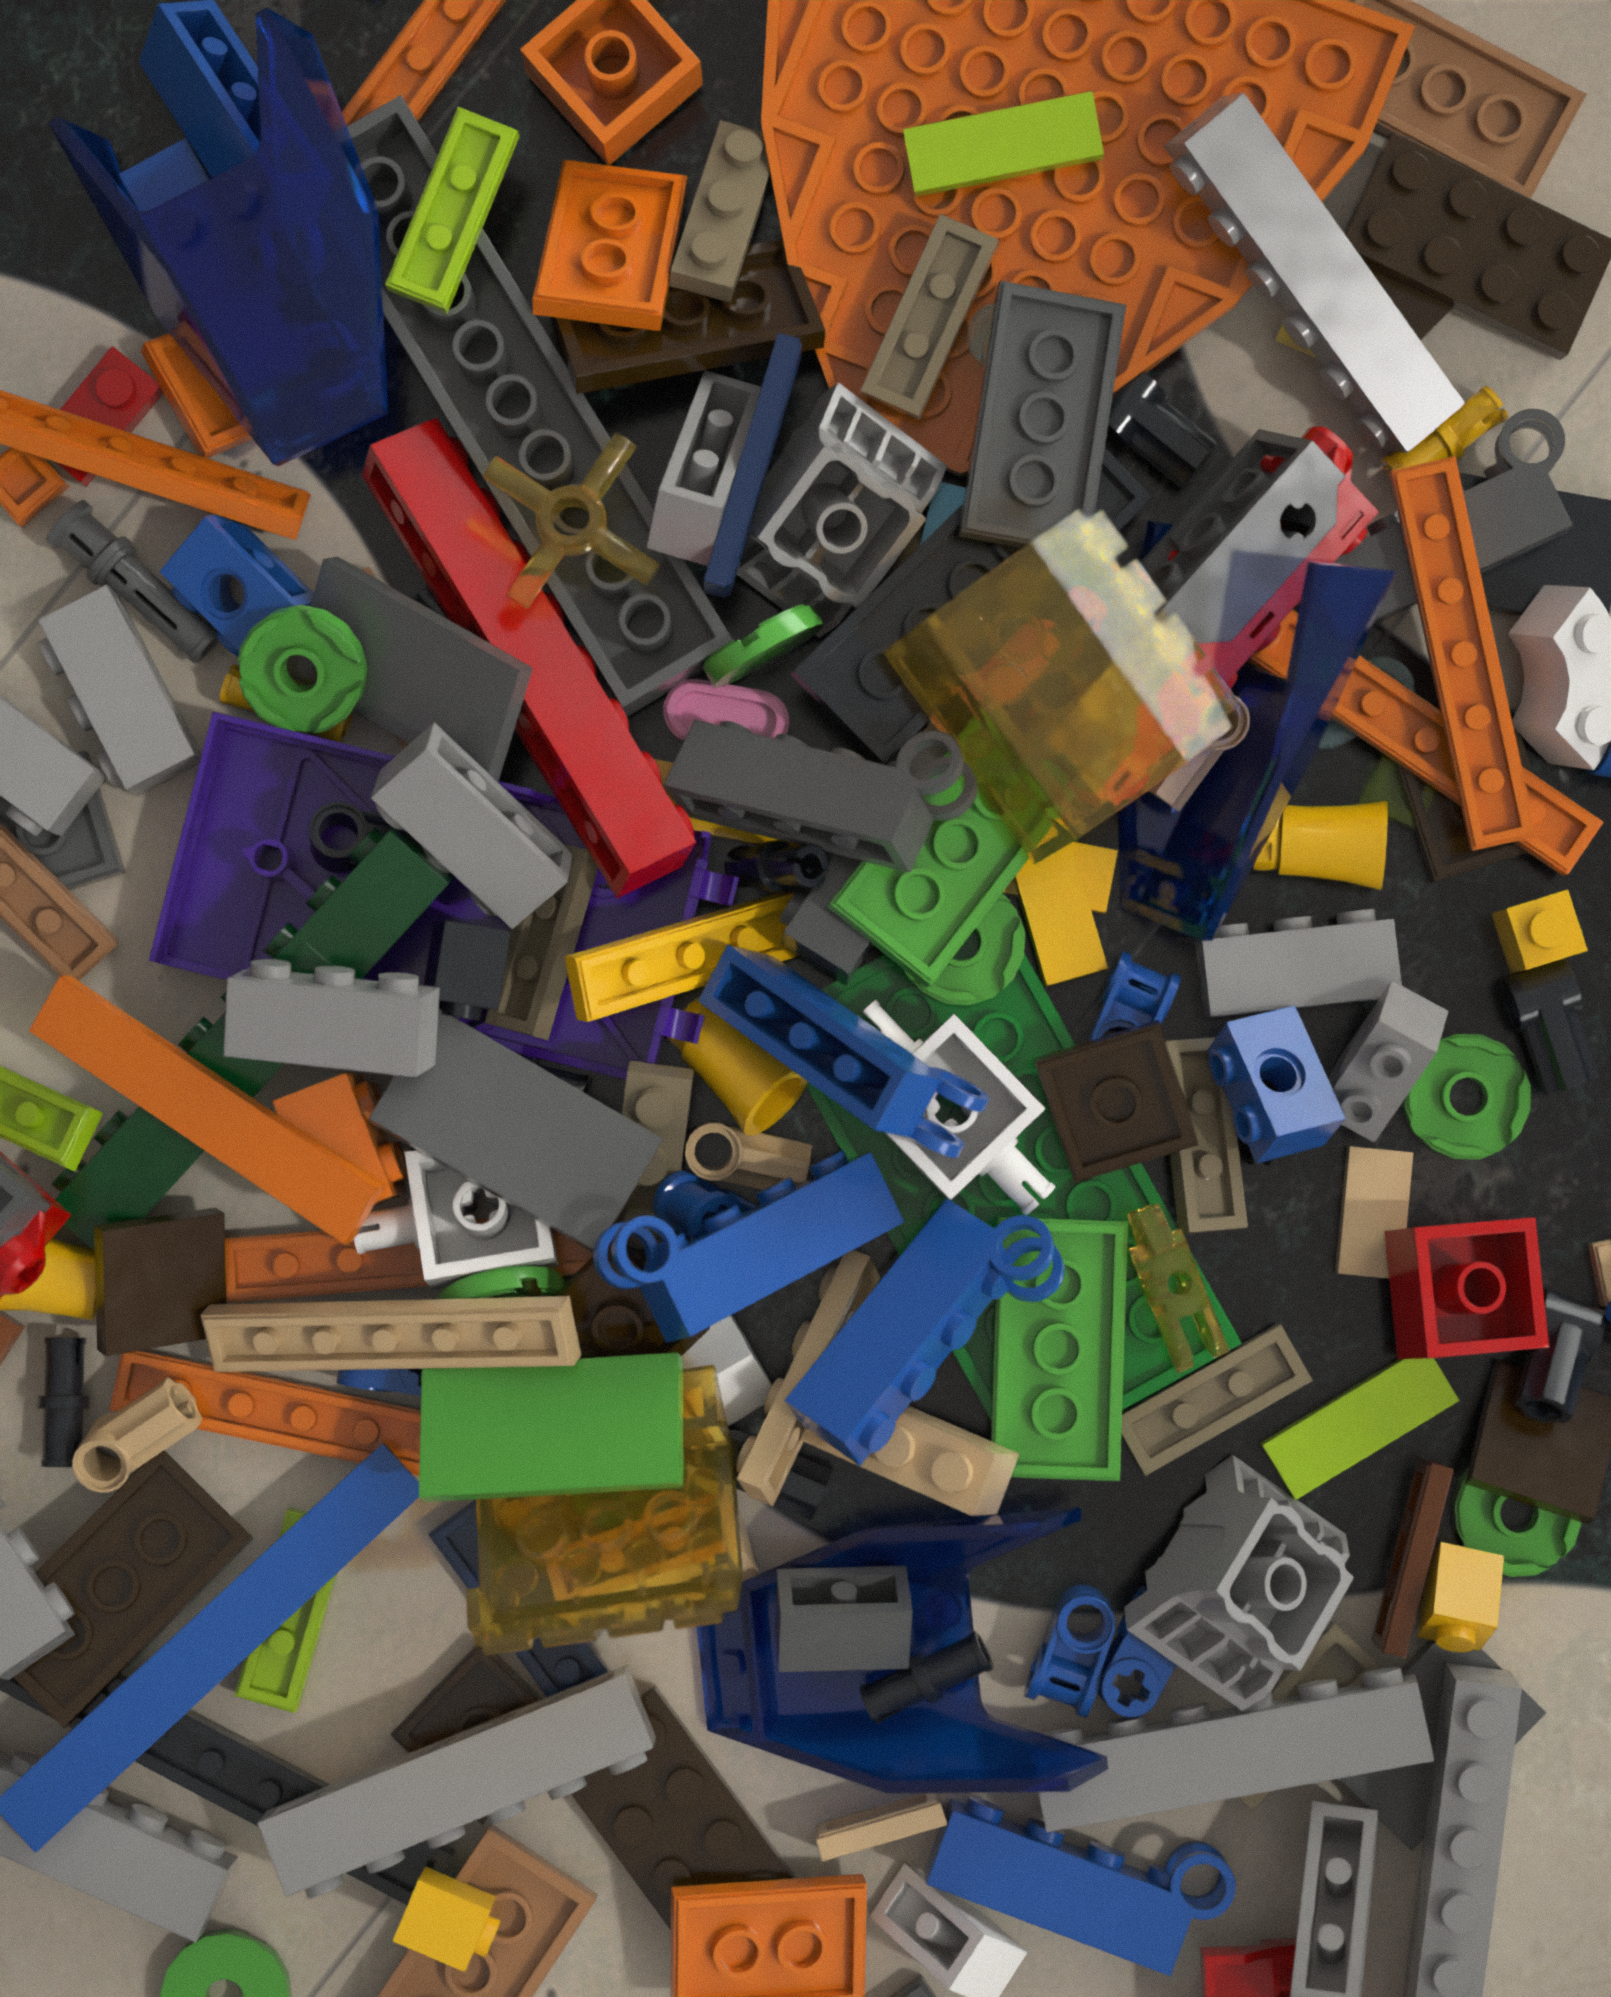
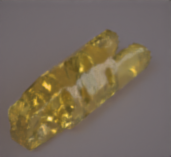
(1156, 1258)

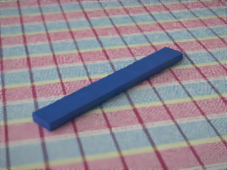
(208, 1647)

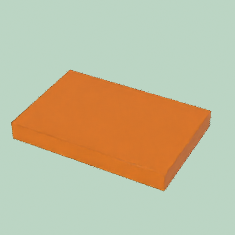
(610, 245)
(770, 1938)

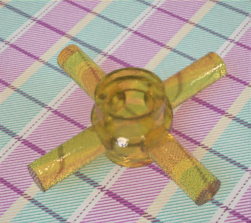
(550, 503)

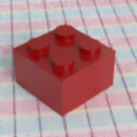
(1466, 1289)

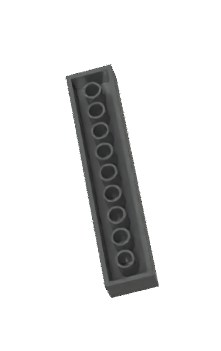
(516, 401)

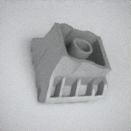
(837, 508)
(1242, 1585)

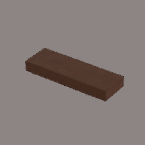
(1411, 1557)

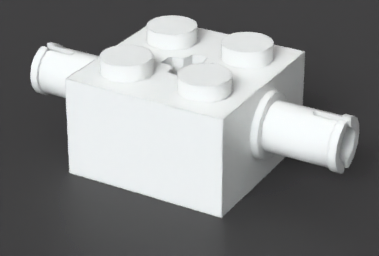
(986, 1134)
(448, 1238)

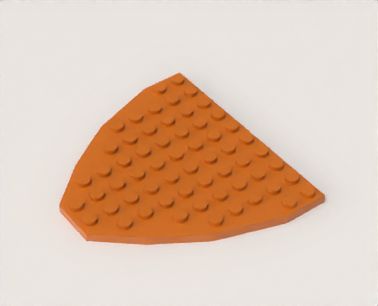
(1109, 229)

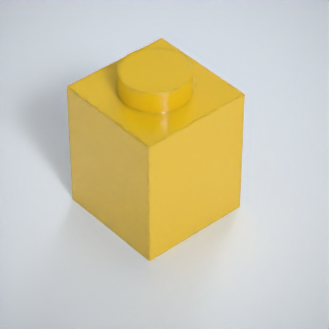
(1539, 932)
(1460, 1598)
(447, 1920)

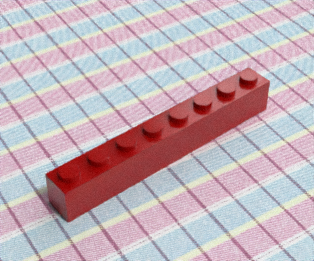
(565, 716)

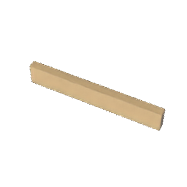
(392, 1334)

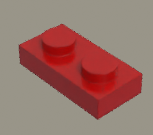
(113, 395)

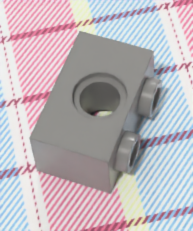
(1386, 1058)

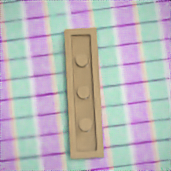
(770, 1455)

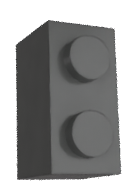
(842, 1618)

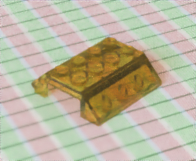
(1064, 683)
(618, 1557)

